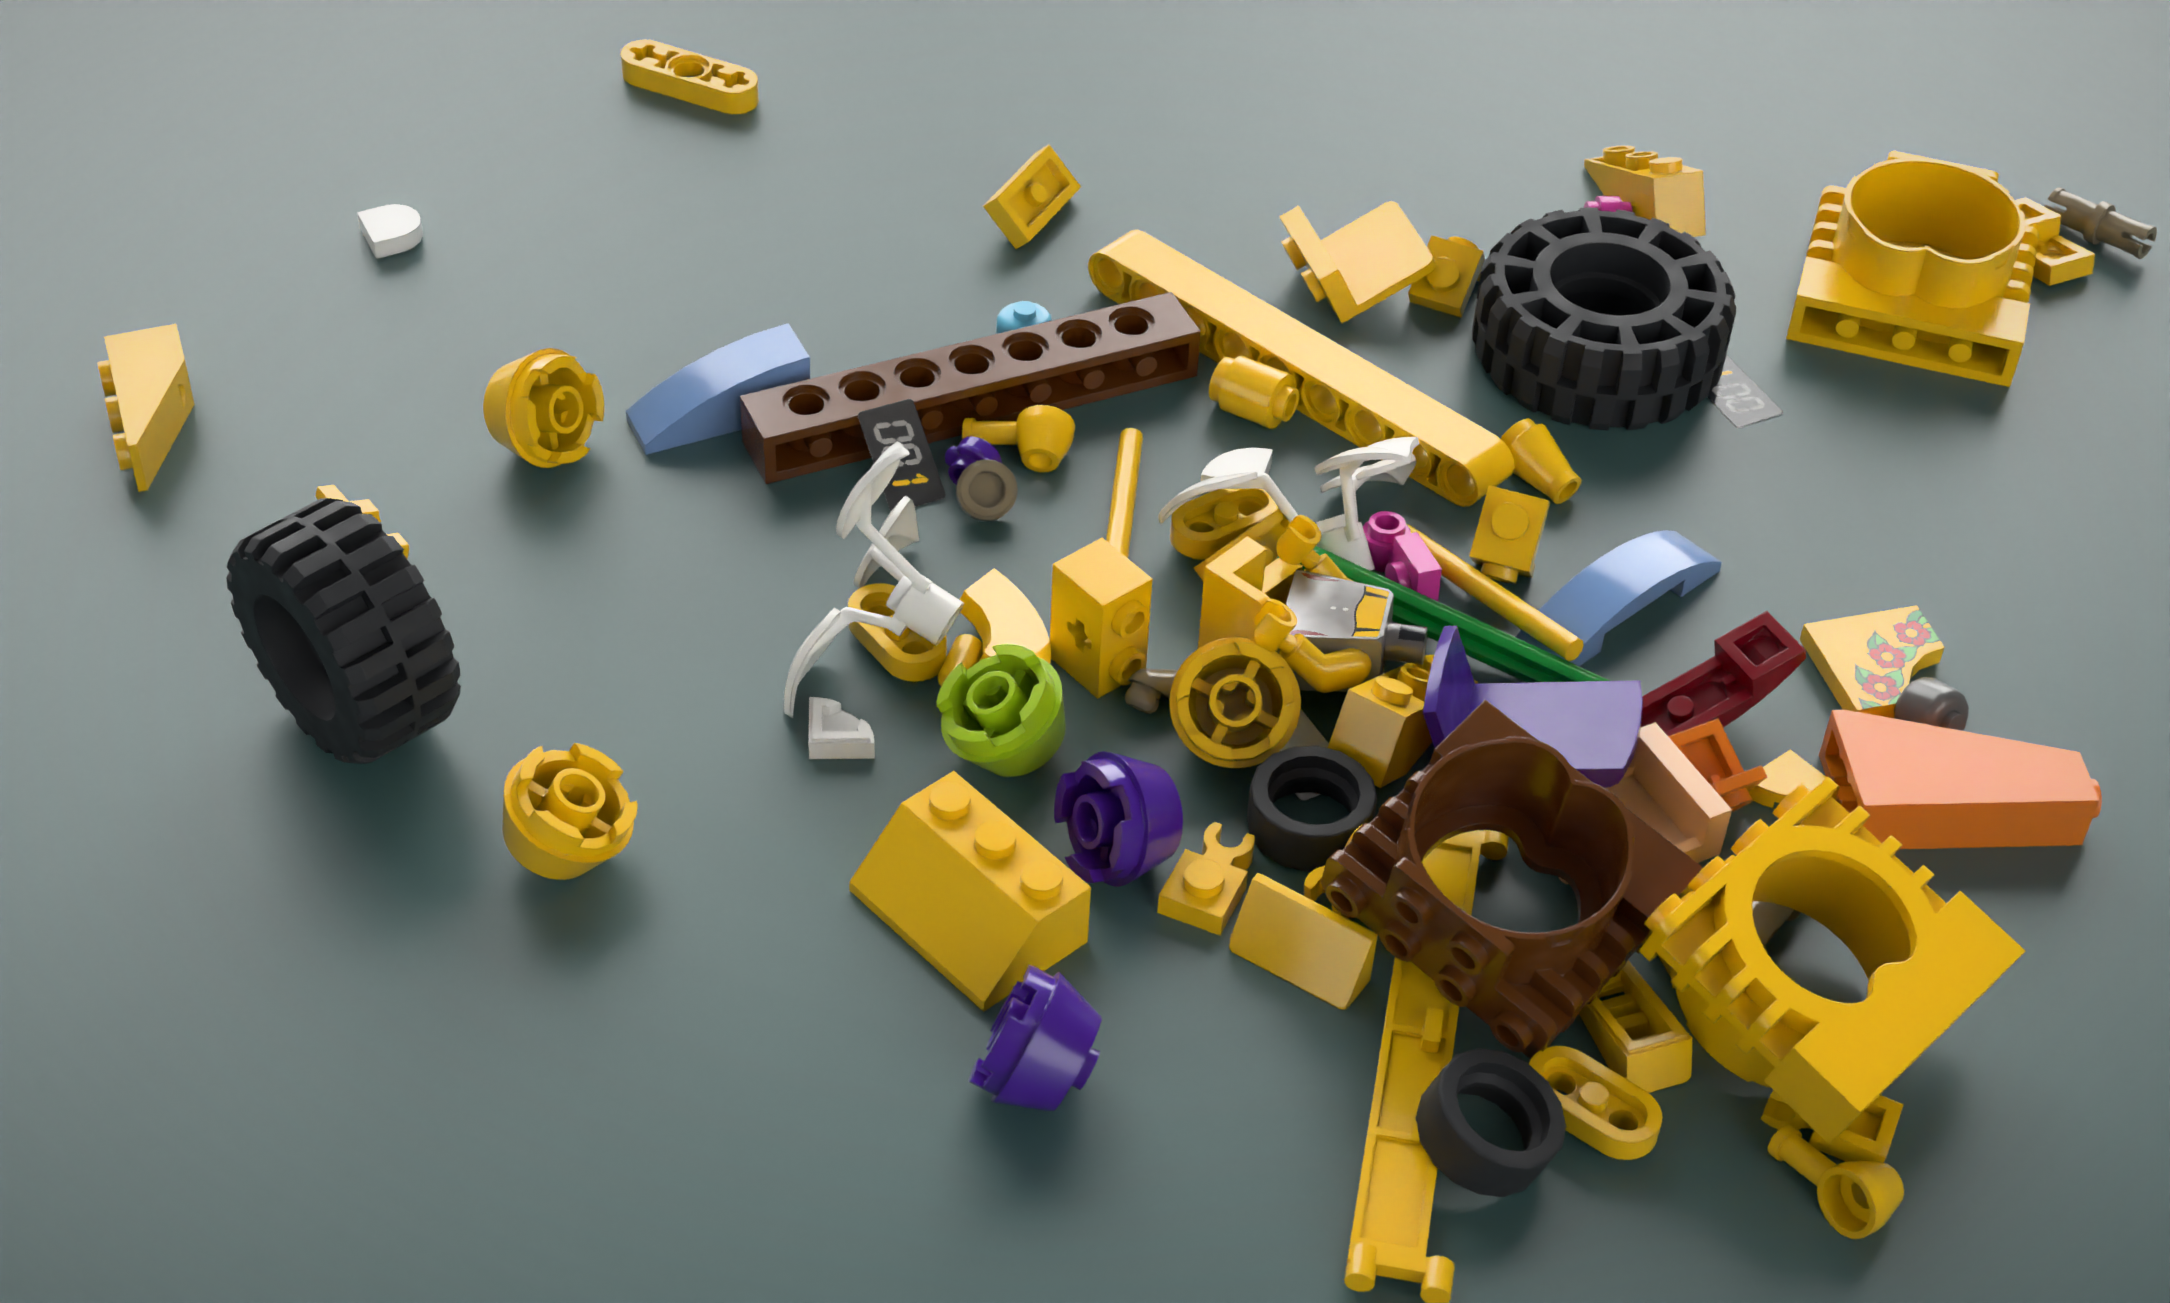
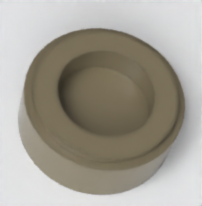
(986, 490)

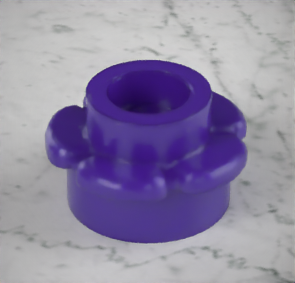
(967, 452)

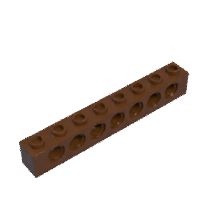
(988, 378)

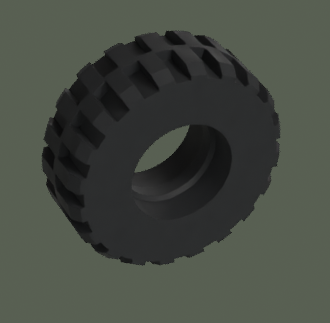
(1603, 318)

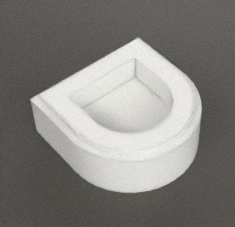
(390, 229)

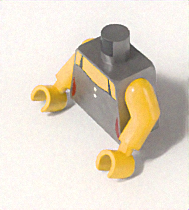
(1331, 626)

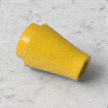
(1541, 460)

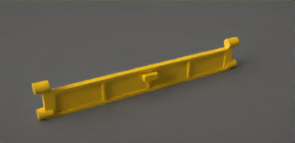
(1416, 1044)

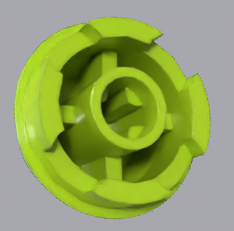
(1004, 711)

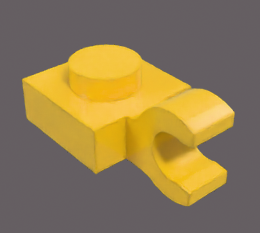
(1863, 1140)

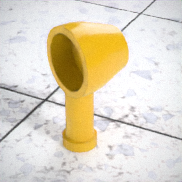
(1040, 432)
(1852, 1195)

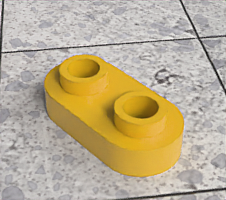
(1216, 519)
(905, 656)
(1600, 1103)

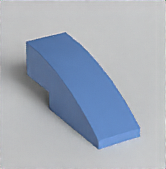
(706, 394)

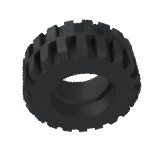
(344, 630)

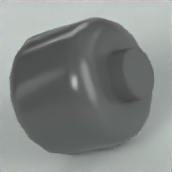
(1932, 704)

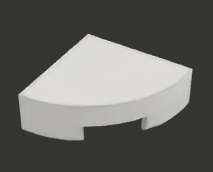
(1239, 462)
(837, 732)

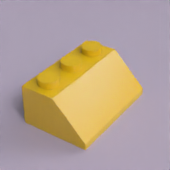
(972, 891)

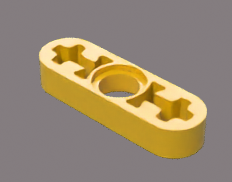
(666, 68)

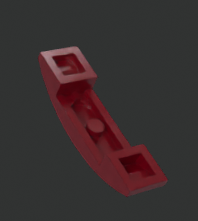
(1742, 673)

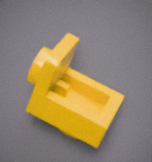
(1454, 277)
(1508, 534)

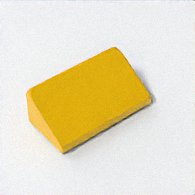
(1303, 942)

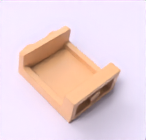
(1673, 796)

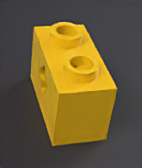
(1099, 617)

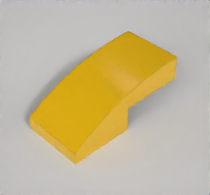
(2056, 257)

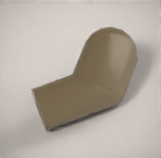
(1148, 687)

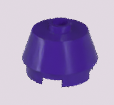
(1118, 817)
(1039, 1044)

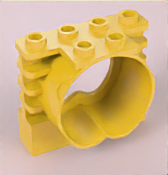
(1920, 269)
(1918, 952)

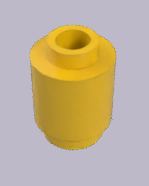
(1254, 391)

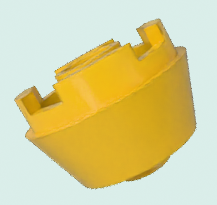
(543, 407)
(1234, 702)
(566, 811)

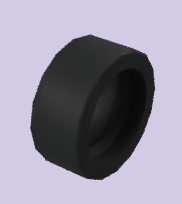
(1300, 771)
(1464, 1153)

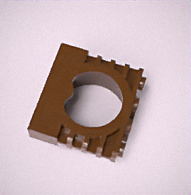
(1564, 826)

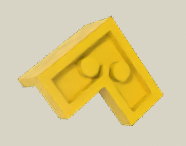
(1237, 589)

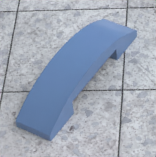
(1623, 585)

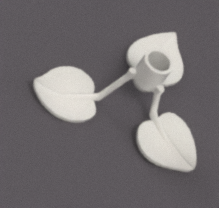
(1341, 533)
(915, 598)

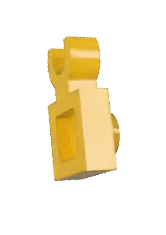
(1209, 885)

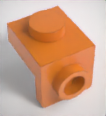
(1717, 762)

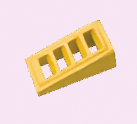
(1639, 1033)

